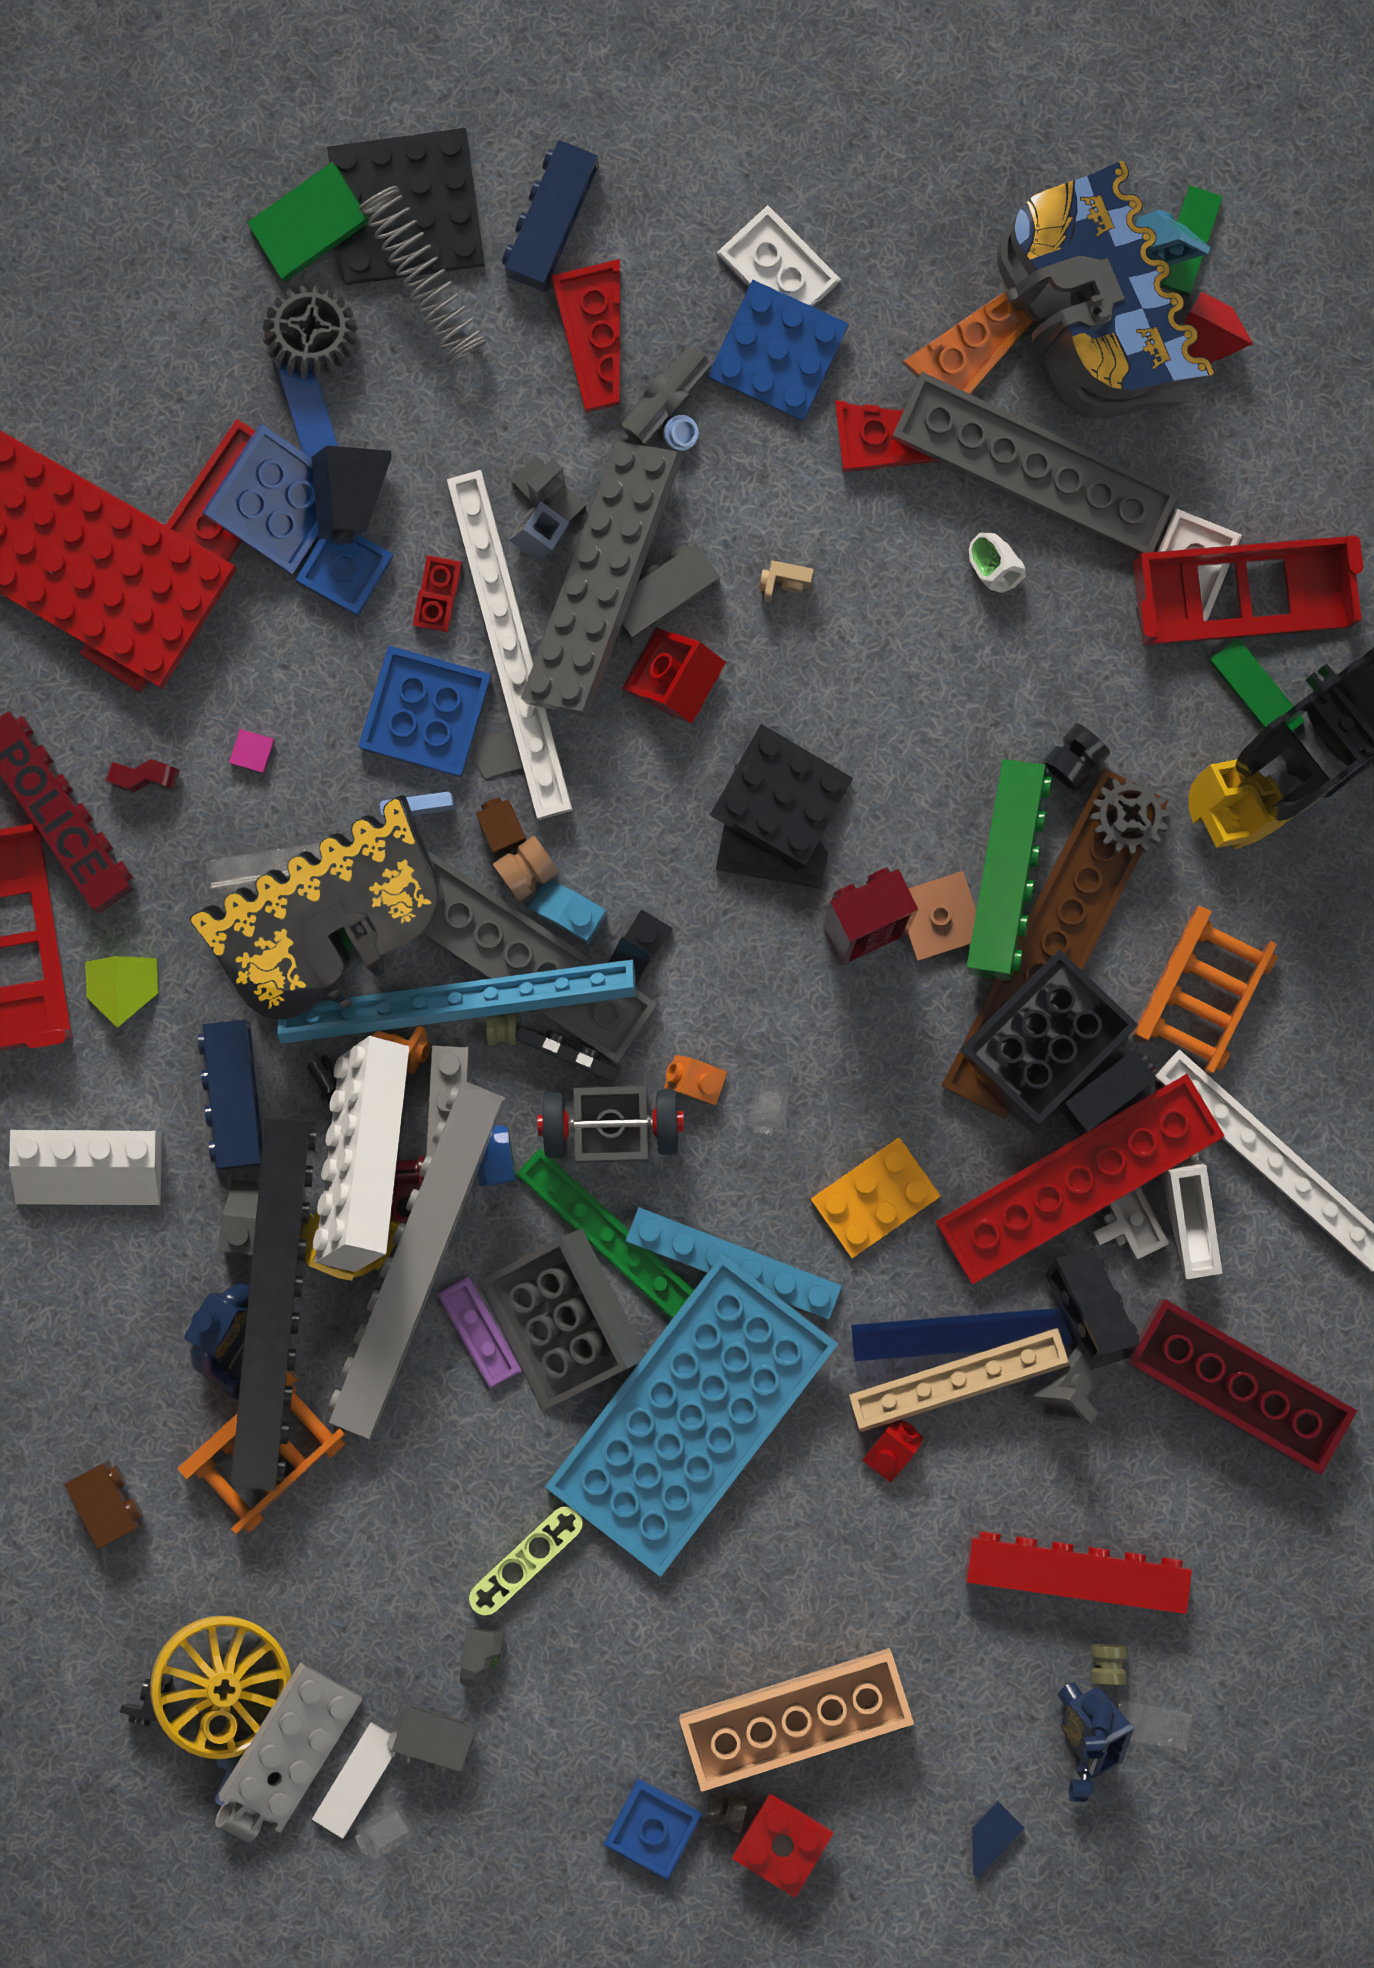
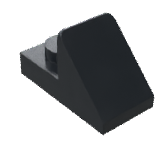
(641, 943)

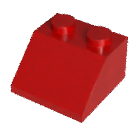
(674, 674)

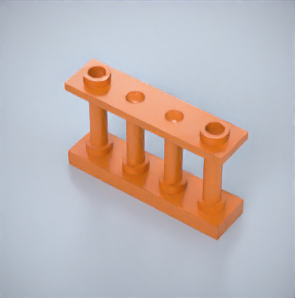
(1185, 961)
(202, 1465)

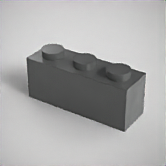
(668, 590)

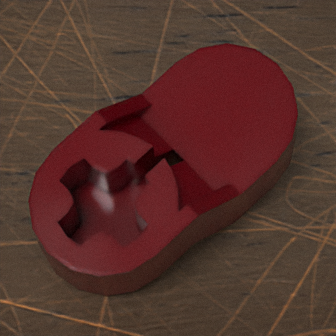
(146, 773)

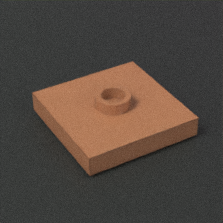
(943, 916)

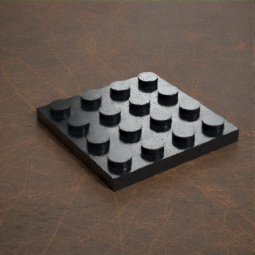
(437, 187)

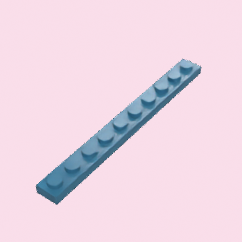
(463, 1001)

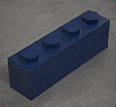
(551, 215)
(232, 1094)

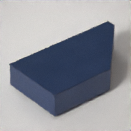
(992, 1835)

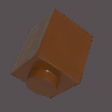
(500, 825)

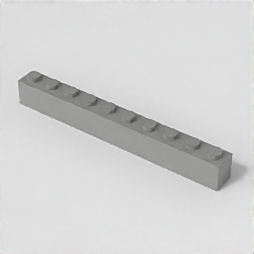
(416, 1260)

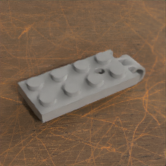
(290, 1742)

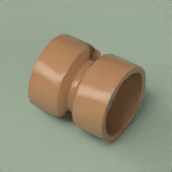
(526, 868)

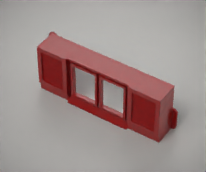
(1317, 580)
(34, 1011)

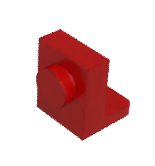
(893, 1449)

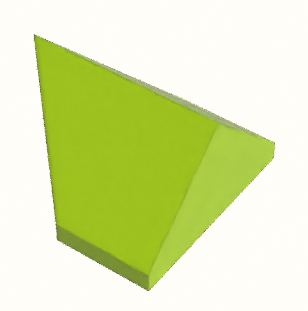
(121, 985)

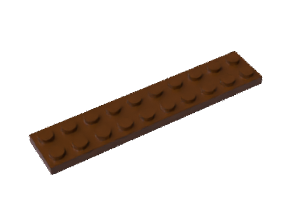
(1064, 917)

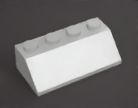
(86, 1167)

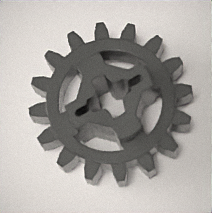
(1140, 826)

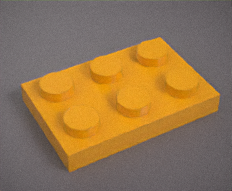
(875, 1197)

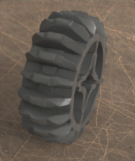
(283, 325)

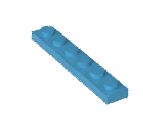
(703, 1250)

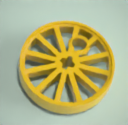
(205, 1692)

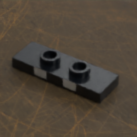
(555, 1045)

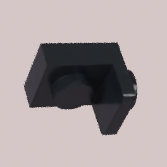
(144, 1714)

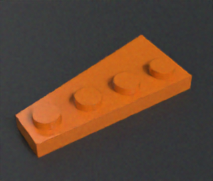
(972, 346)

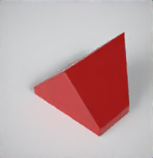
(1218, 329)

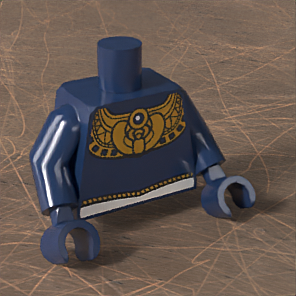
(219, 1336)
(1096, 1733)

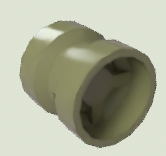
(1108, 1664)

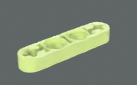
(529, 1563)

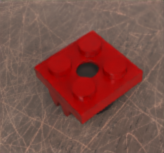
(782, 1844)

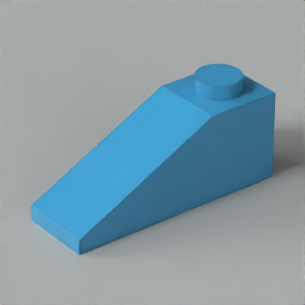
(1174, 241)

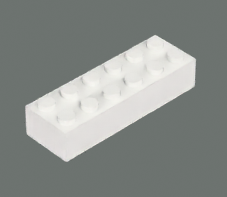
(361, 1154)

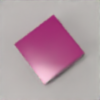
(252, 751)

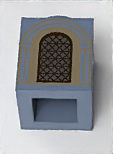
(539, 531)

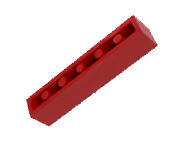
(1078, 1574)

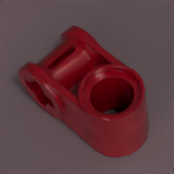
(405, 1184)

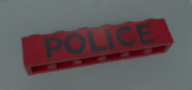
(59, 818)

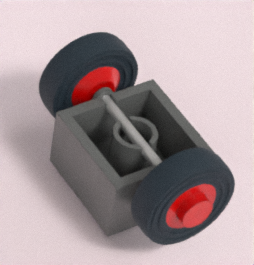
(610, 1124)

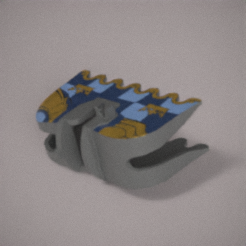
(1106, 318)

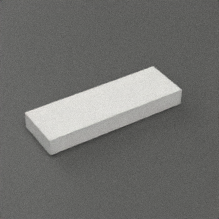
(355, 1781)

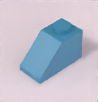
(568, 910)

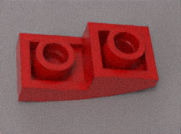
(437, 593)

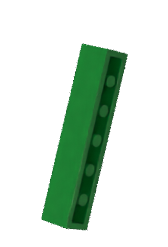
(1008, 870)

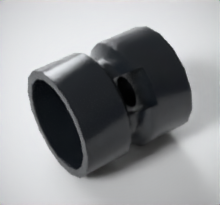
(1065, 763)

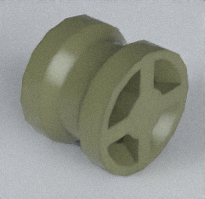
(502, 1029)

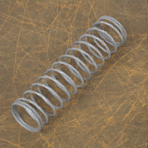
(379, 203)

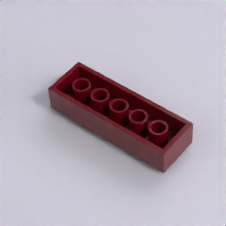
(869, 915)
(1241, 1386)

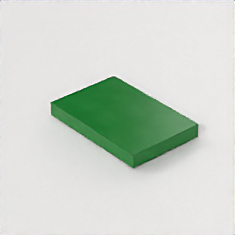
(308, 221)

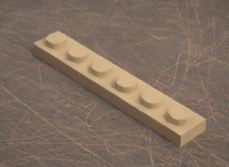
(959, 1380)

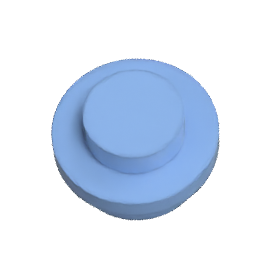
(680, 432)

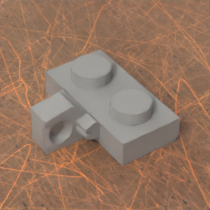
(1132, 1224)

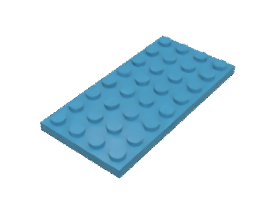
(691, 1415)

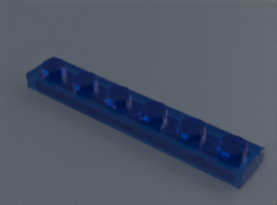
(953, 1334)

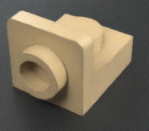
(791, 577)

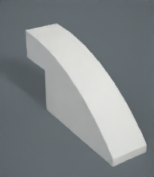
(1192, 1217)

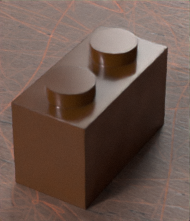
(104, 1504)

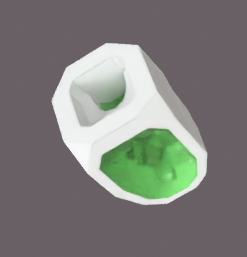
(995, 562)

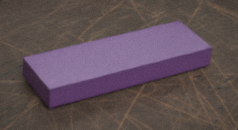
(479, 1332)

